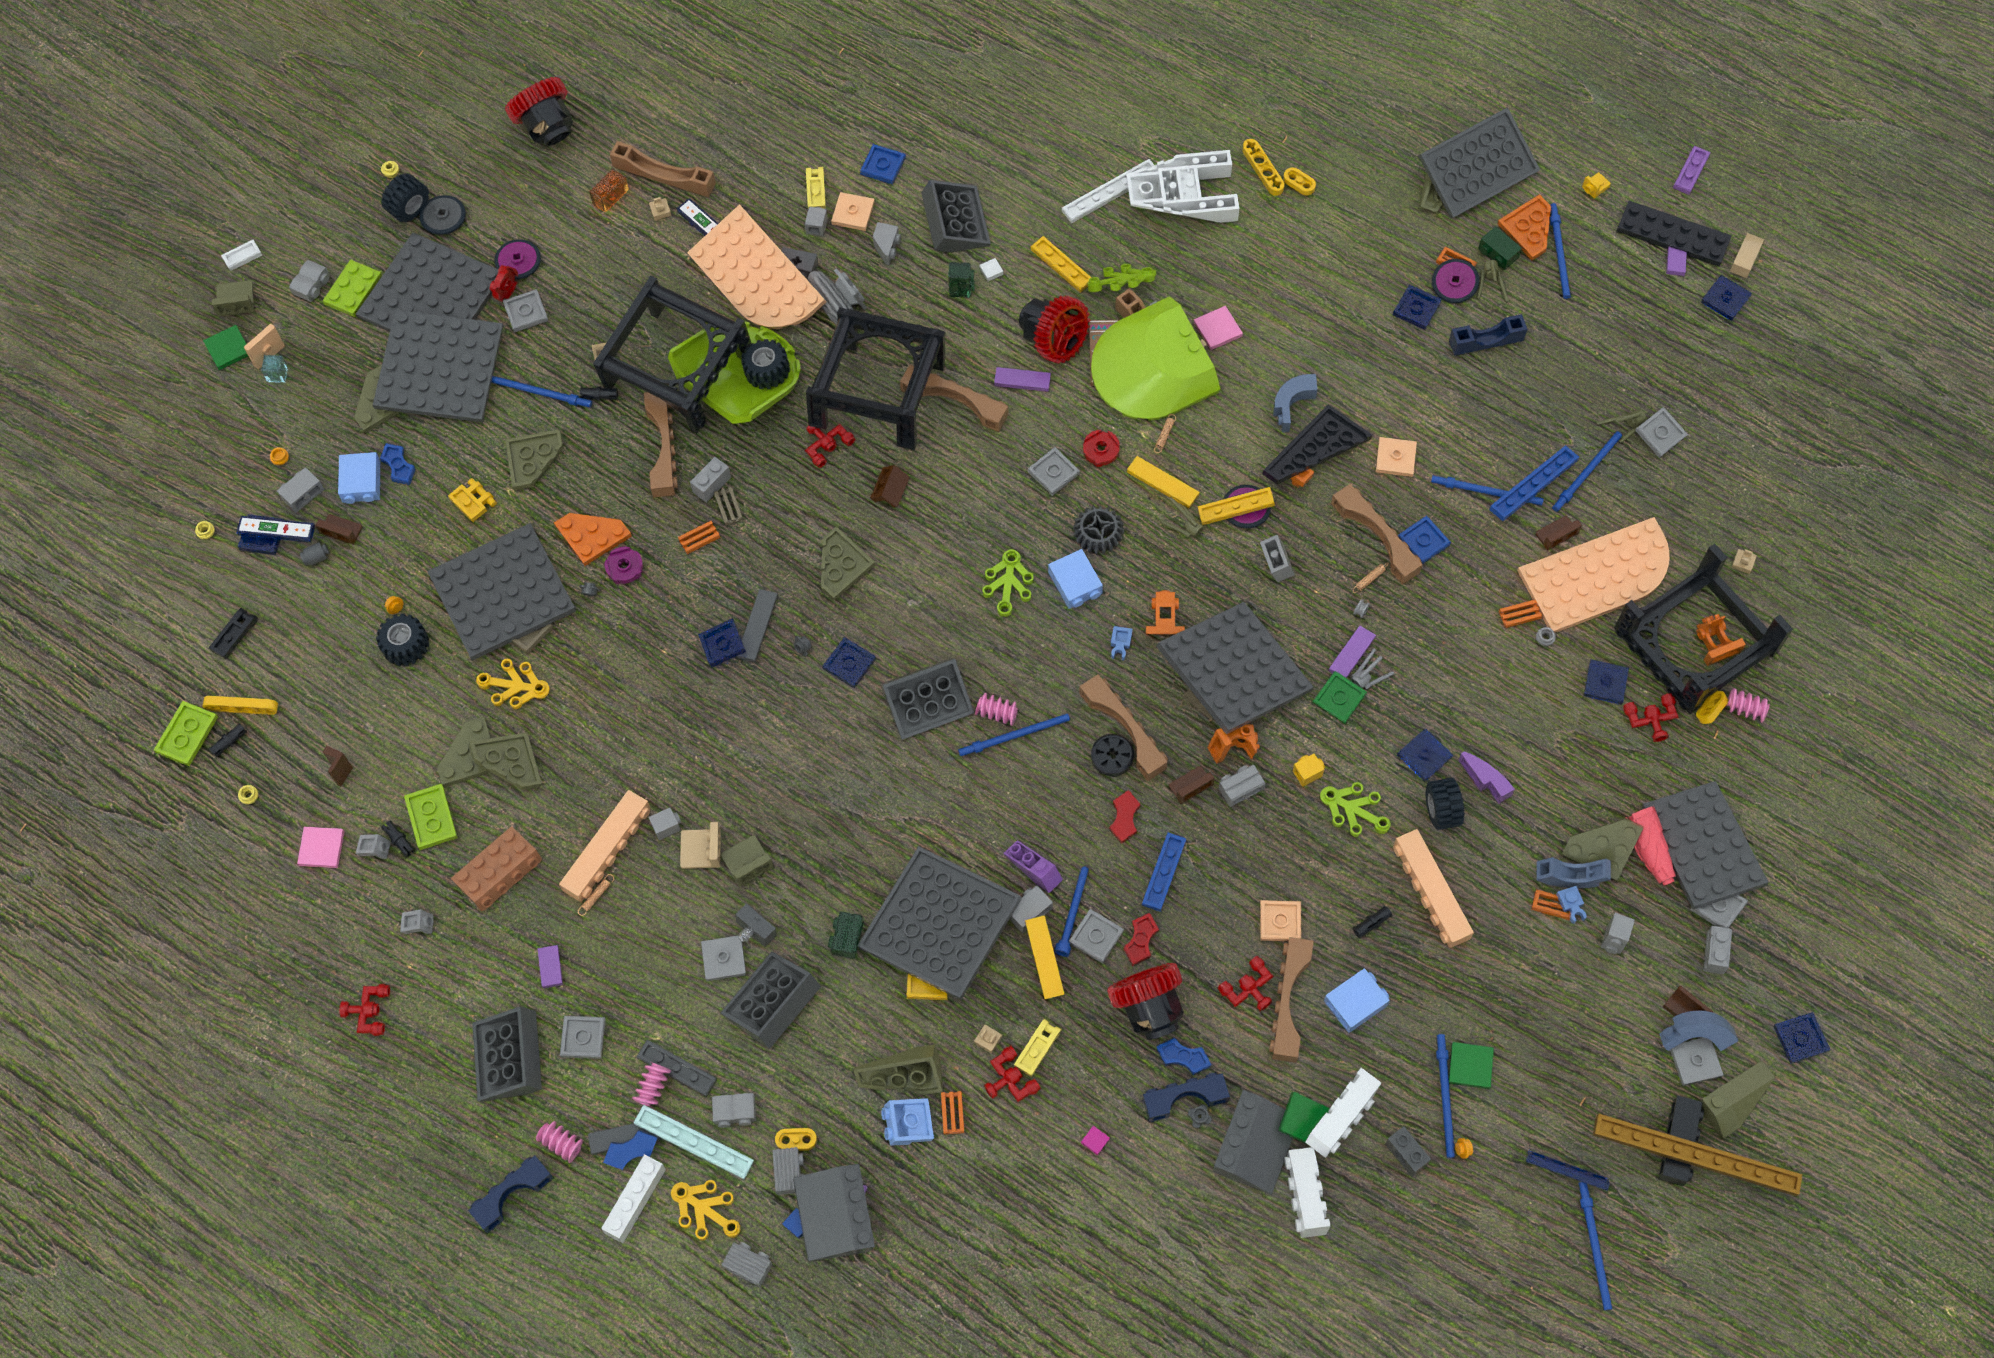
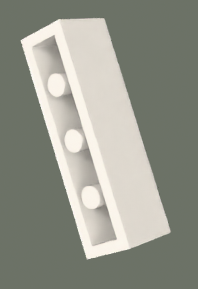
(633, 1199)

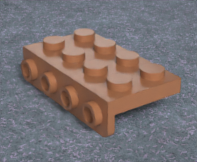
(497, 868)

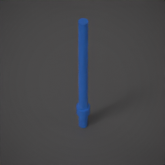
(1555, 221)
(572, 399)
(1450, 482)
(1567, 494)
(978, 746)
(1442, 1056)
(1587, 1204)

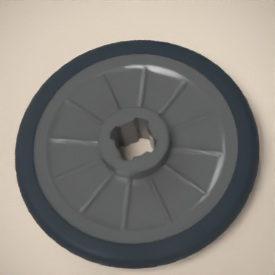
(452, 217)

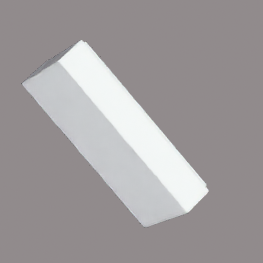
(241, 255)

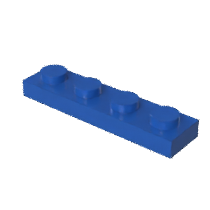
(1164, 872)

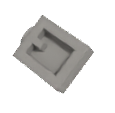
(373, 846)
(416, 921)

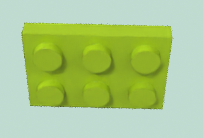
(352, 288)
(186, 733)
(430, 816)

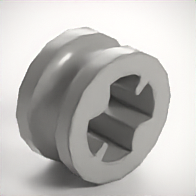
(1361, 608)

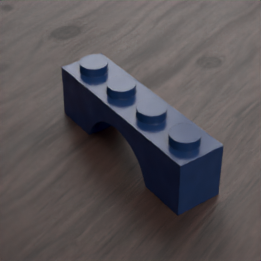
(1468, 340)
(1209, 1089)
(489, 1209)

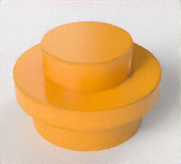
(279, 456)
(394, 605)
(1464, 1148)

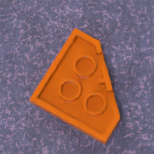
(1529, 226)
(591, 535)

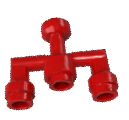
(827, 442)
(1653, 716)
(1249, 986)
(367, 1009)
(1010, 1077)

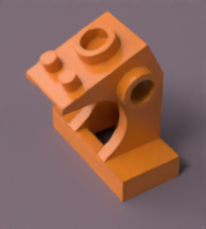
(1164, 626)
(1716, 626)
(1222, 742)

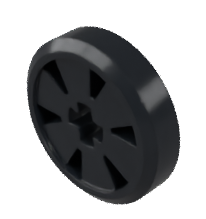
(1118, 745)

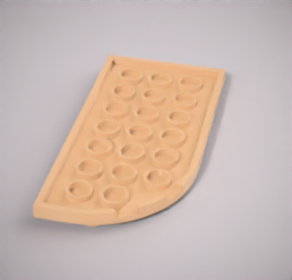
(755, 273)
(1598, 575)

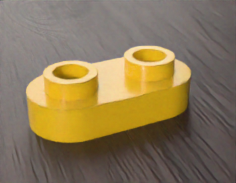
(1300, 181)
(1712, 707)
(796, 1138)

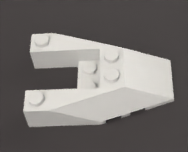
(1176, 190)

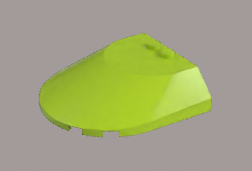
(1153, 363)
(732, 393)

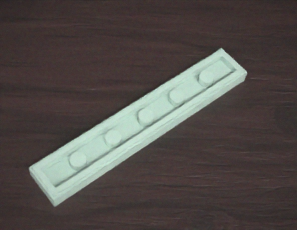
(694, 1142)

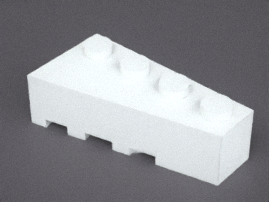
(1344, 1113)
(1307, 1193)

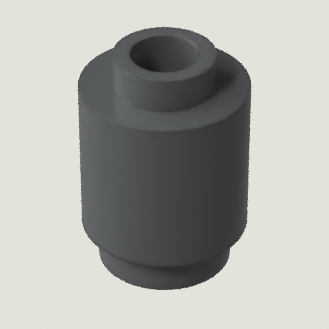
(314, 554)

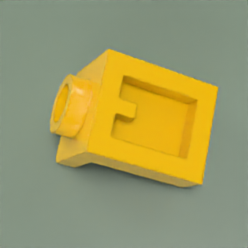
(1595, 185)

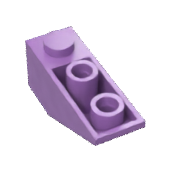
(1034, 866)

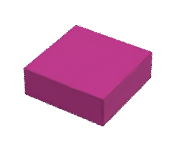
(1095, 1140)

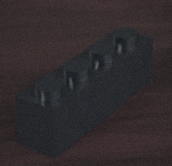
(1683, 1124)

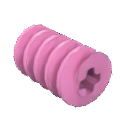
(1748, 705)
(997, 709)
(651, 1084)
(559, 1141)

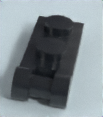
(233, 633)

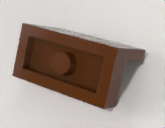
(890, 485)
(339, 528)
(1558, 532)
(339, 763)
(1191, 784)
(1684, 1001)

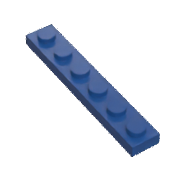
(1534, 483)

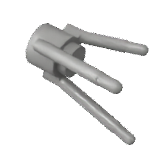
(1362, 678)

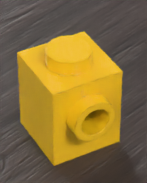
(1308, 769)

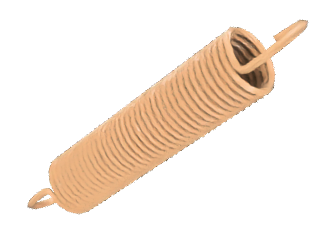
(1165, 433)
(1370, 577)
(596, 894)

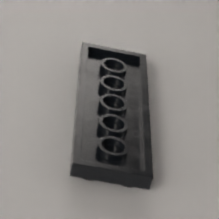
(1674, 232)

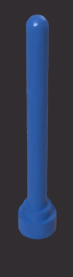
(1063, 947)

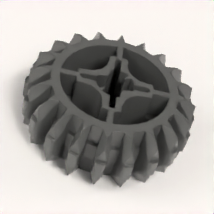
(1106, 523)

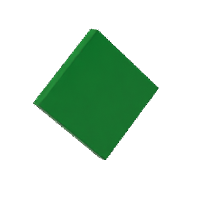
(226, 347)
(1340, 697)
(1471, 1065)
(1301, 1116)

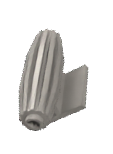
(837, 294)

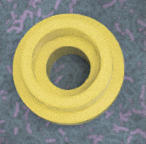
(390, 173)
(204, 525)
(244, 791)

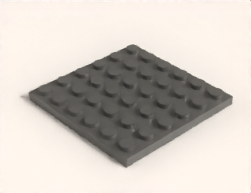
(429, 281)
(438, 366)
(501, 591)
(1235, 667)
(939, 922)

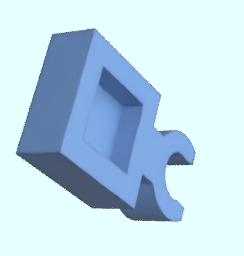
(1120, 639)
(1572, 901)

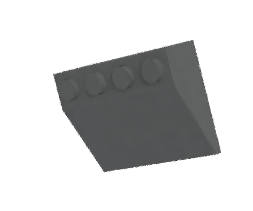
(955, 216)
(927, 698)
(771, 999)
(507, 1055)
(1253, 1145)
(833, 1213)

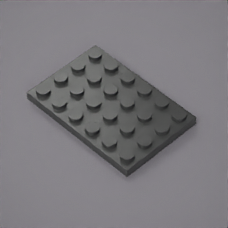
(1479, 162)
(1707, 846)

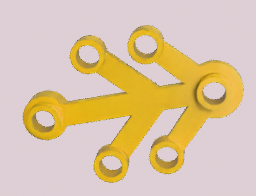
(514, 686)
(702, 1208)

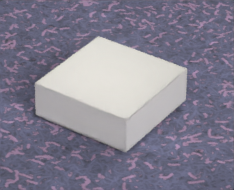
(991, 269)

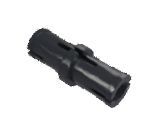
(599, 393)
(227, 740)
(398, 838)
(1372, 922)

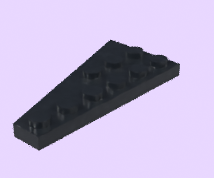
(1319, 441)

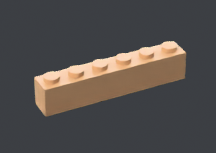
(604, 846)
(1433, 889)

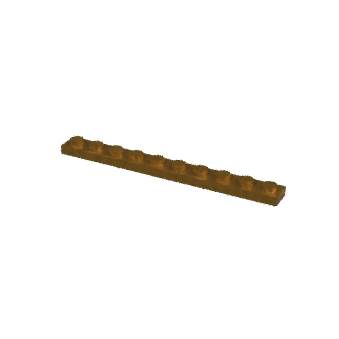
(1697, 1154)

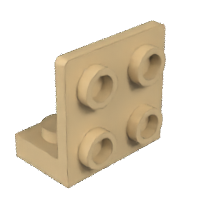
(701, 847)

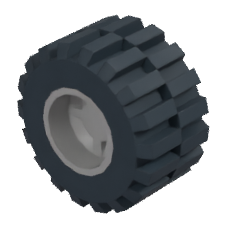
(405, 197)
(765, 364)
(402, 639)
(1444, 803)

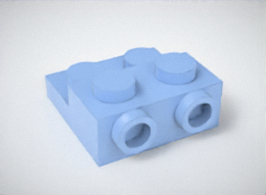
(907, 1121)

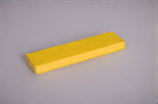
(1061, 264)
(1163, 482)
(1236, 506)
(1044, 957)

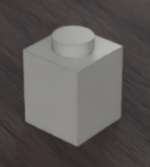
(816, 221)
(665, 823)

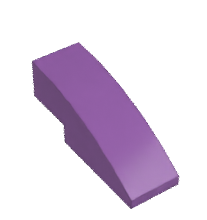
(1486, 777)

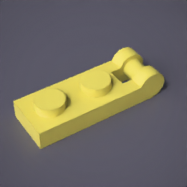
(815, 187)
(1037, 1048)

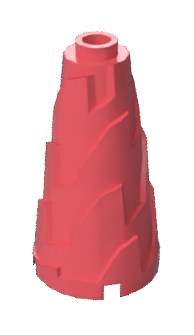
(1652, 846)

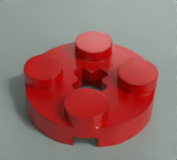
(504, 283)
(1099, 457)

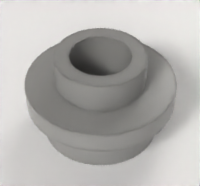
(1546, 631)

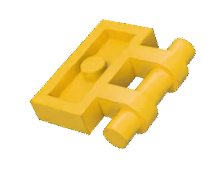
(468, 503)

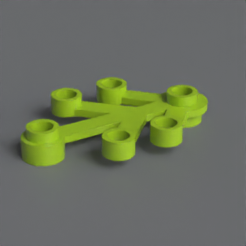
(1127, 275)
(1008, 580)
(1353, 808)

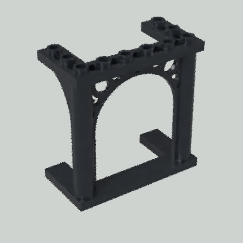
(847, 337)
(687, 403)
(1699, 686)

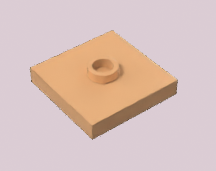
(853, 211)
(265, 343)
(1396, 456)
(1280, 920)

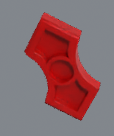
(1123, 826)
(1138, 948)

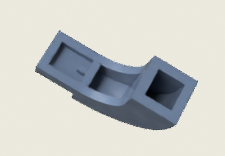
(1295, 389)
(1567, 875)
(1699, 1024)

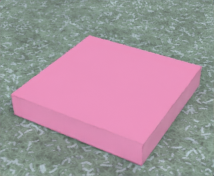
(1218, 328)
(320, 847)

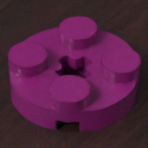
(624, 575)

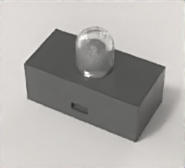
(754, 926)

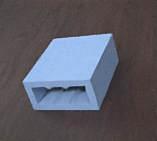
(359, 477)
(1075, 579)
(1357, 1000)

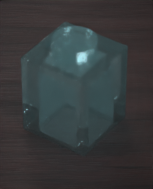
(274, 368)

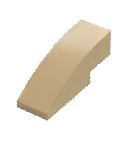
(1747, 255)

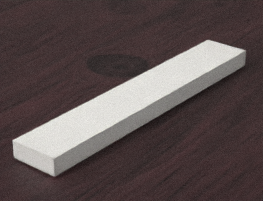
(1100, 195)

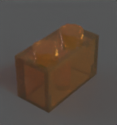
(609, 190)

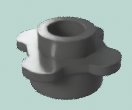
(589, 589)
(802, 645)
(1201, 1110)

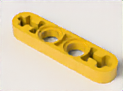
(1262, 167)
(240, 705)

